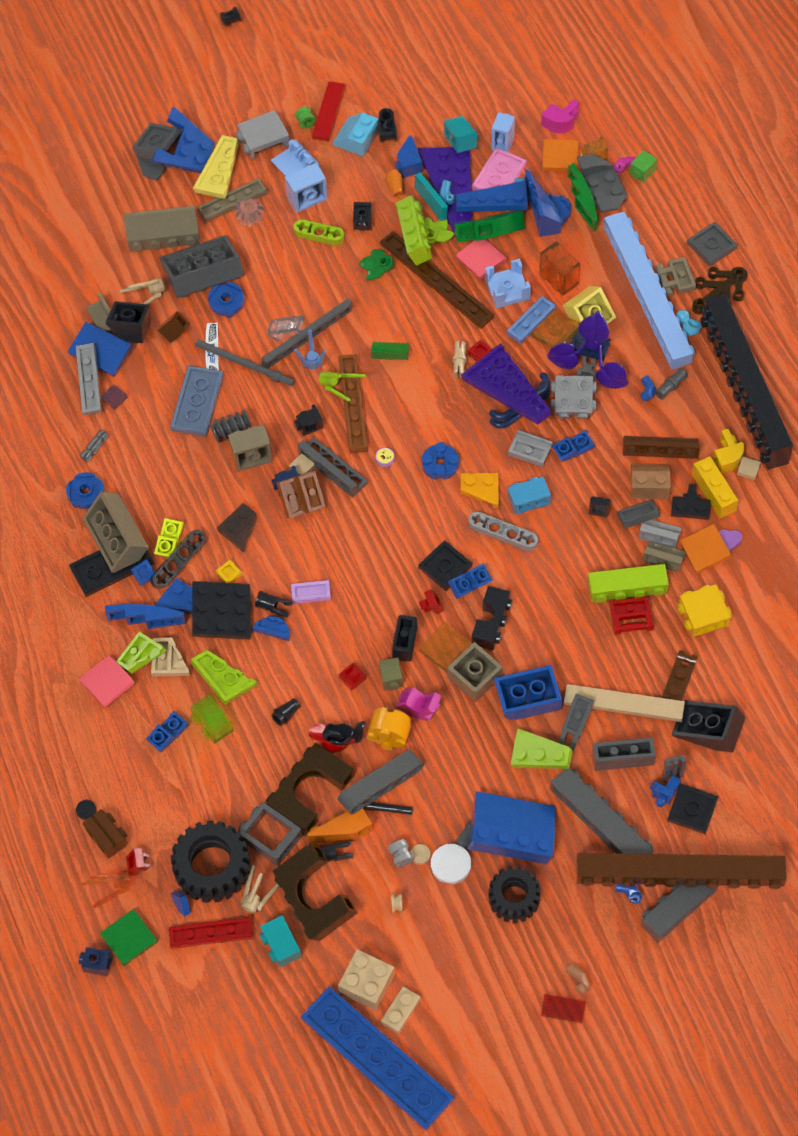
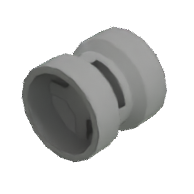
(400, 853)

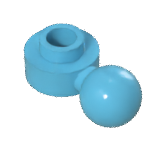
(690, 326)

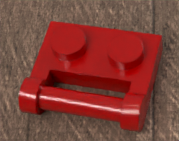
(631, 609)

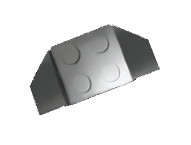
(154, 137)
(603, 182)

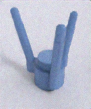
(312, 358)

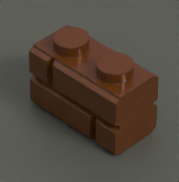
(105, 833)

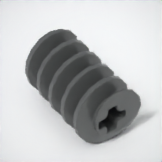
(230, 425)

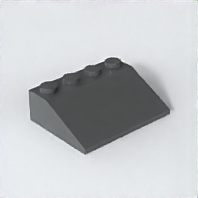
(202, 266)

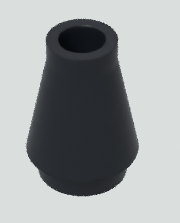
(283, 713)

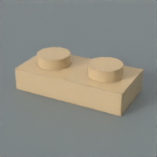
(400, 1010)

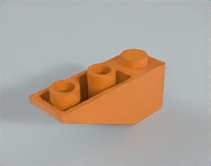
(342, 828)

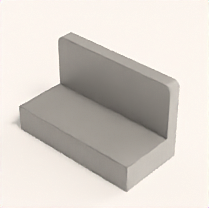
(660, 533)

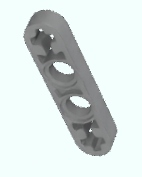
(504, 529)

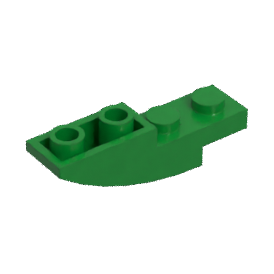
(489, 227)

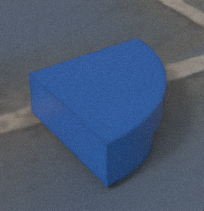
(181, 902)

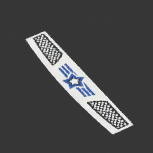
(212, 338)

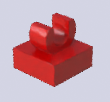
(431, 602)
(352, 676)
(135, 861)

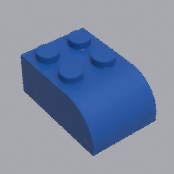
(528, 693)

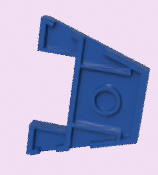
(192, 148)

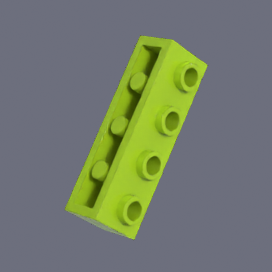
(414, 230)
(628, 583)

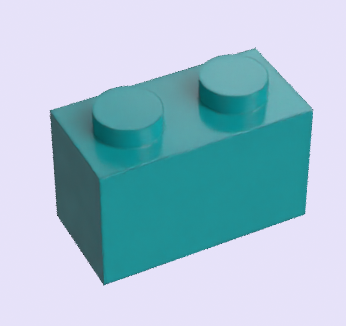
(460, 134)
(280, 941)

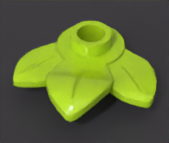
(438, 231)

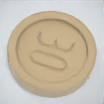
(421, 854)

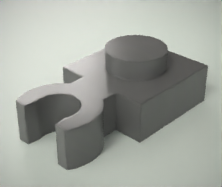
(587, 369)

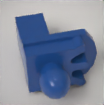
(663, 793)

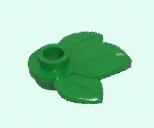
(376, 264)

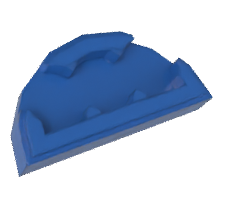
(562, 205)
(273, 627)

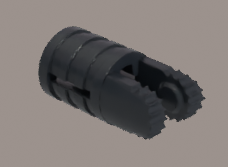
(270, 603)
(330, 851)

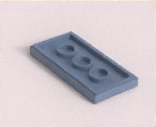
(197, 401)

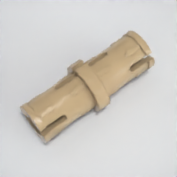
(459, 358)

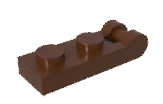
(679, 676)

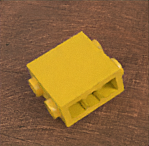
(704, 610)

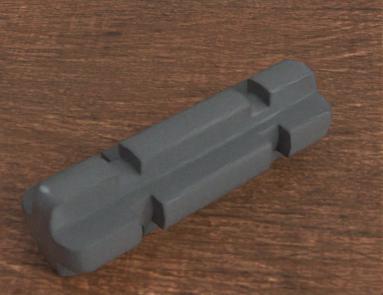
(94, 445)

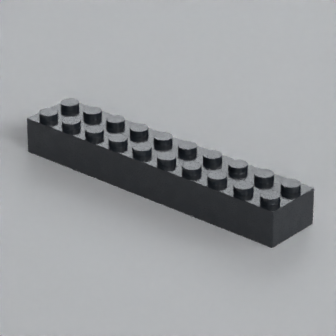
(746, 382)

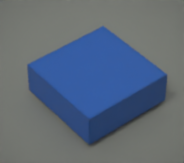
(142, 572)

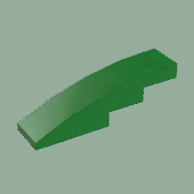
(583, 198)

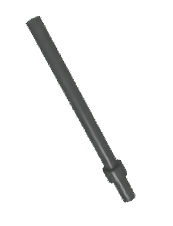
(274, 375)

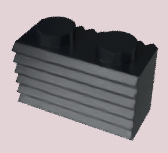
(404, 638)

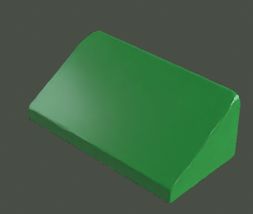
(390, 350)

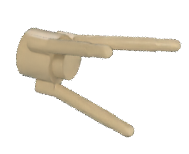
(154, 287)
(250, 900)

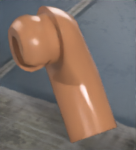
(581, 977)

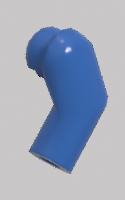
(632, 893)

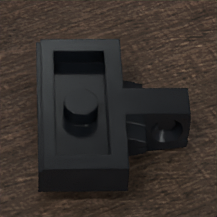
(690, 505)

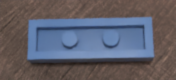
(531, 319)

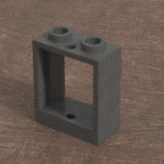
(285, 845)

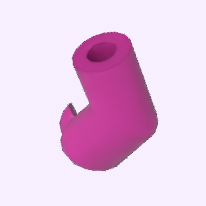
(622, 163)

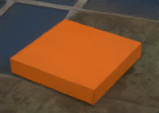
(559, 154)
(705, 548)

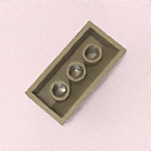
(161, 228)
(115, 531)

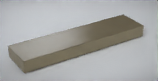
(220, 206)

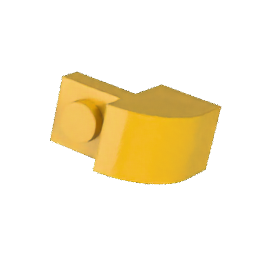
(730, 455)

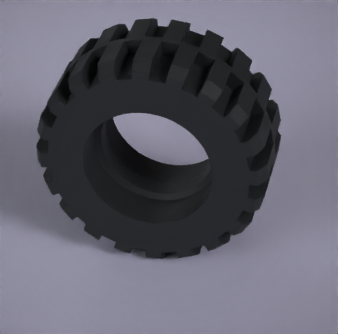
(205, 837)

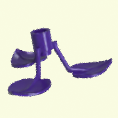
(596, 332)

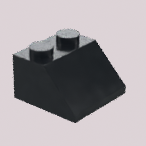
(130, 321)

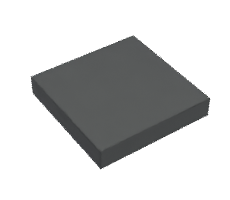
(712, 244)

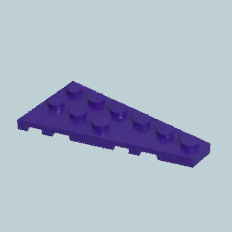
(447, 164)
(506, 383)

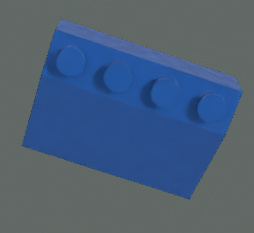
(512, 828)

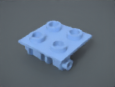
(293, 158)

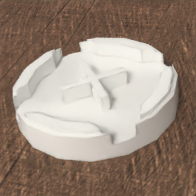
(450, 864)

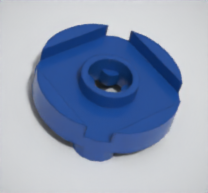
(230, 307)
(436, 452)
(82, 481)

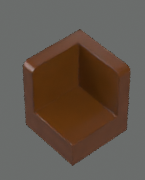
(173, 327)

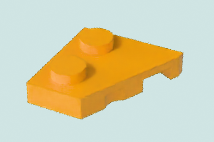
(481, 487)

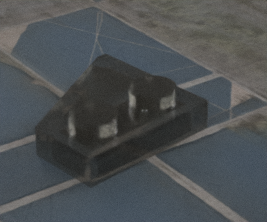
(238, 526)

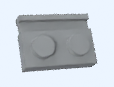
(530, 448)

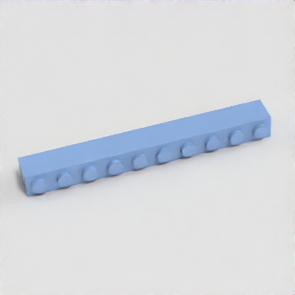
(648, 290)

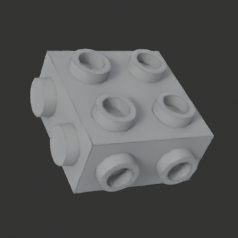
(573, 396)

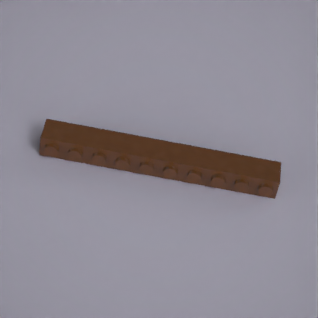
(681, 870)

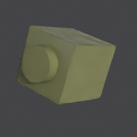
(391, 674)

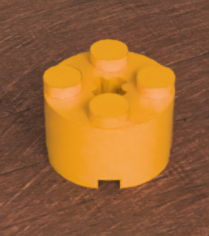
(389, 728)

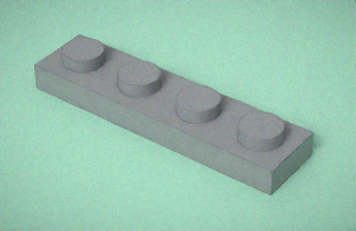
(88, 379)

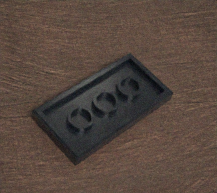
(94, 573)

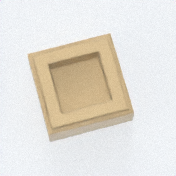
(302, 464)
(748, 468)

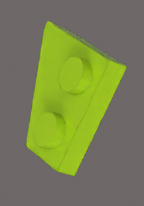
(139, 653)

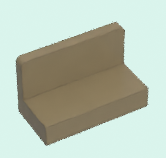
(99, 313)
(662, 554)

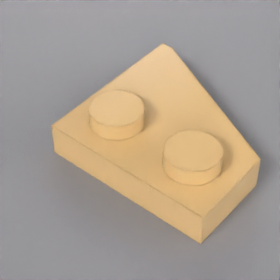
(170, 662)

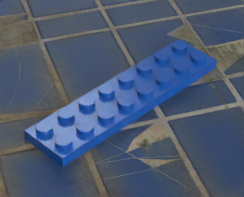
(377, 1058)

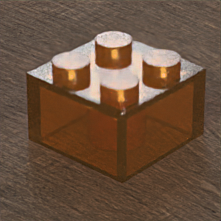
(559, 268)

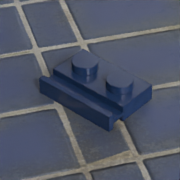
(577, 342)

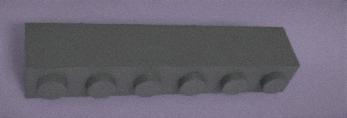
(598, 815)

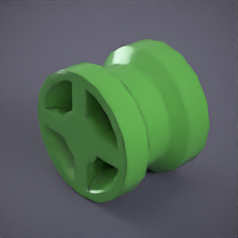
(305, 117)

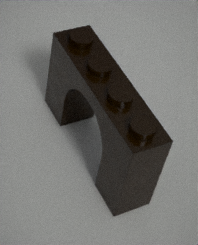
(315, 763)
(292, 879)

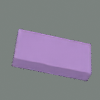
(310, 592)

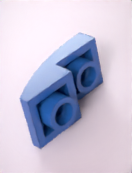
(573, 447)
(470, 581)
(168, 732)

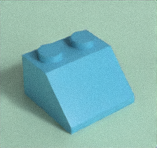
(357, 133)

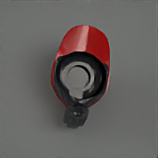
(337, 737)

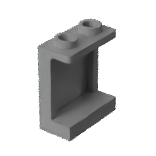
(262, 133)

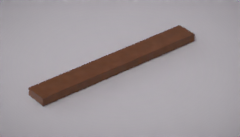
(439, 282)

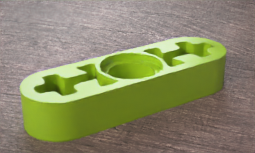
(333, 231)

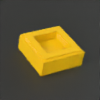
(229, 572)

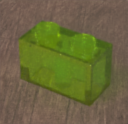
(212, 719)

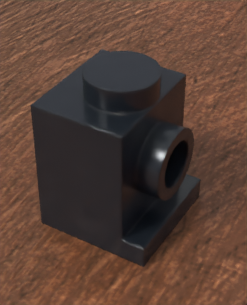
(362, 216)
(308, 421)

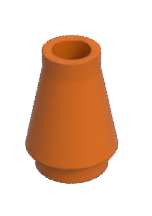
(394, 181)

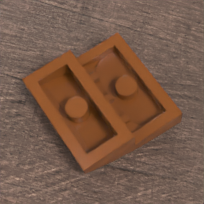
(301, 494)

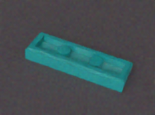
(430, 196)

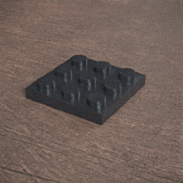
(221, 610)

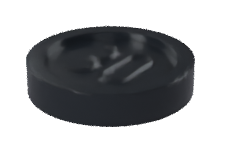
(85, 809)

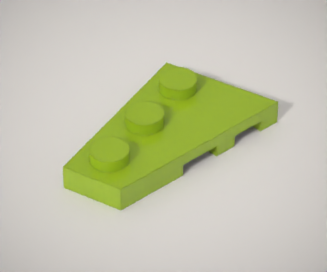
(222, 678)
(539, 752)

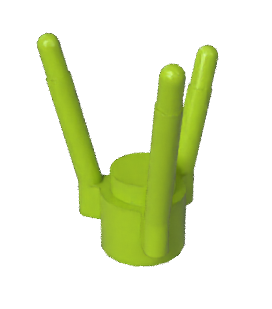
(330, 379)

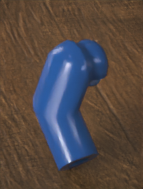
(649, 390)

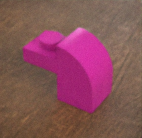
(560, 120)
(417, 704)

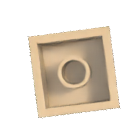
(366, 980)

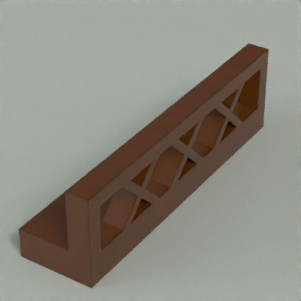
(660, 447)

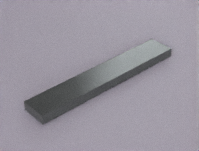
(302, 337)

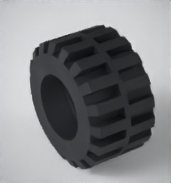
(514, 878)

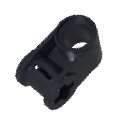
(387, 128)

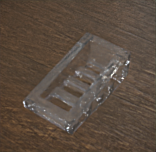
(283, 327)

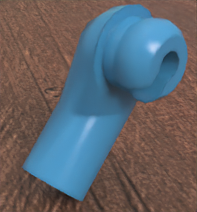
(445, 194)

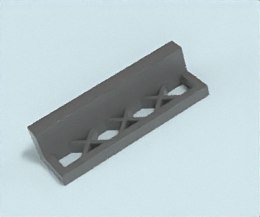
(331, 470)

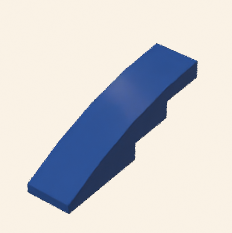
(151, 615)

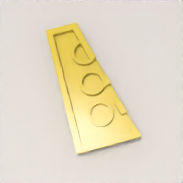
(218, 170)

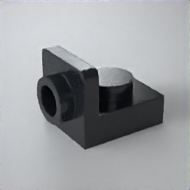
(599, 506)

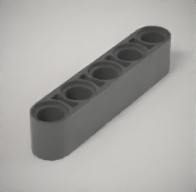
(380, 781)

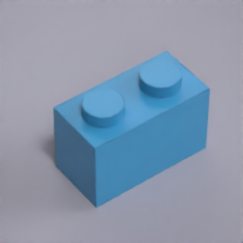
(529, 495)

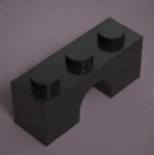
(487, 633)

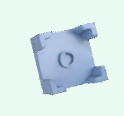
(508, 285)

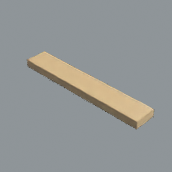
(628, 703)

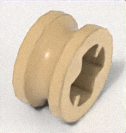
(396, 903)

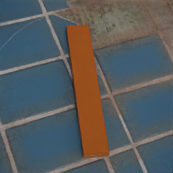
(354, 408)

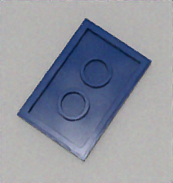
(109, 349)

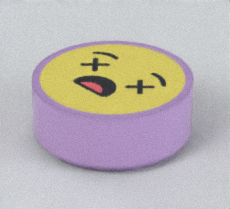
(385, 457)

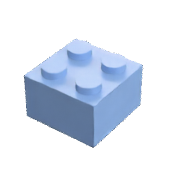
(306, 187)

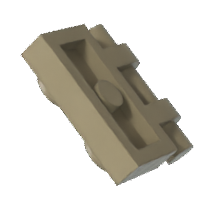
(681, 275)

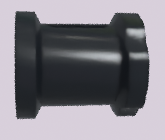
(230, 16)

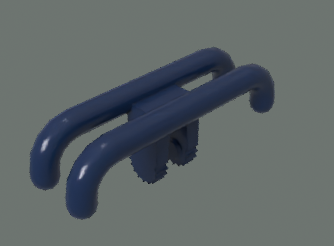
(510, 415)

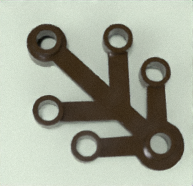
(720, 286)

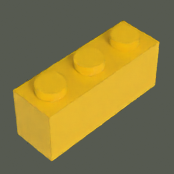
(715, 487)

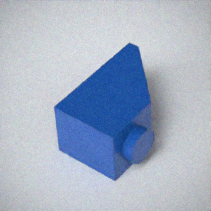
(408, 159)

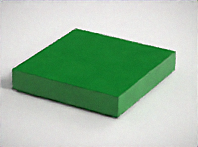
(128, 937)

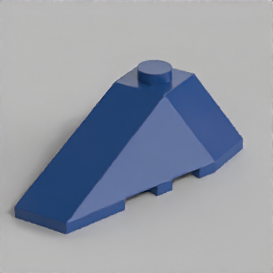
(544, 210)

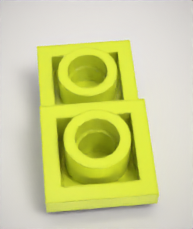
(169, 537)

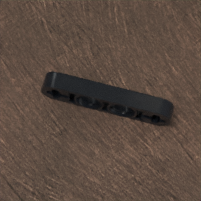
(178, 559)

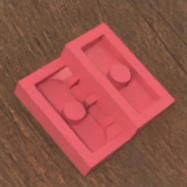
(479, 256)
(106, 681)

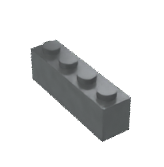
(674, 909)

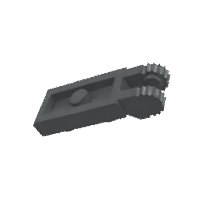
(576, 719)

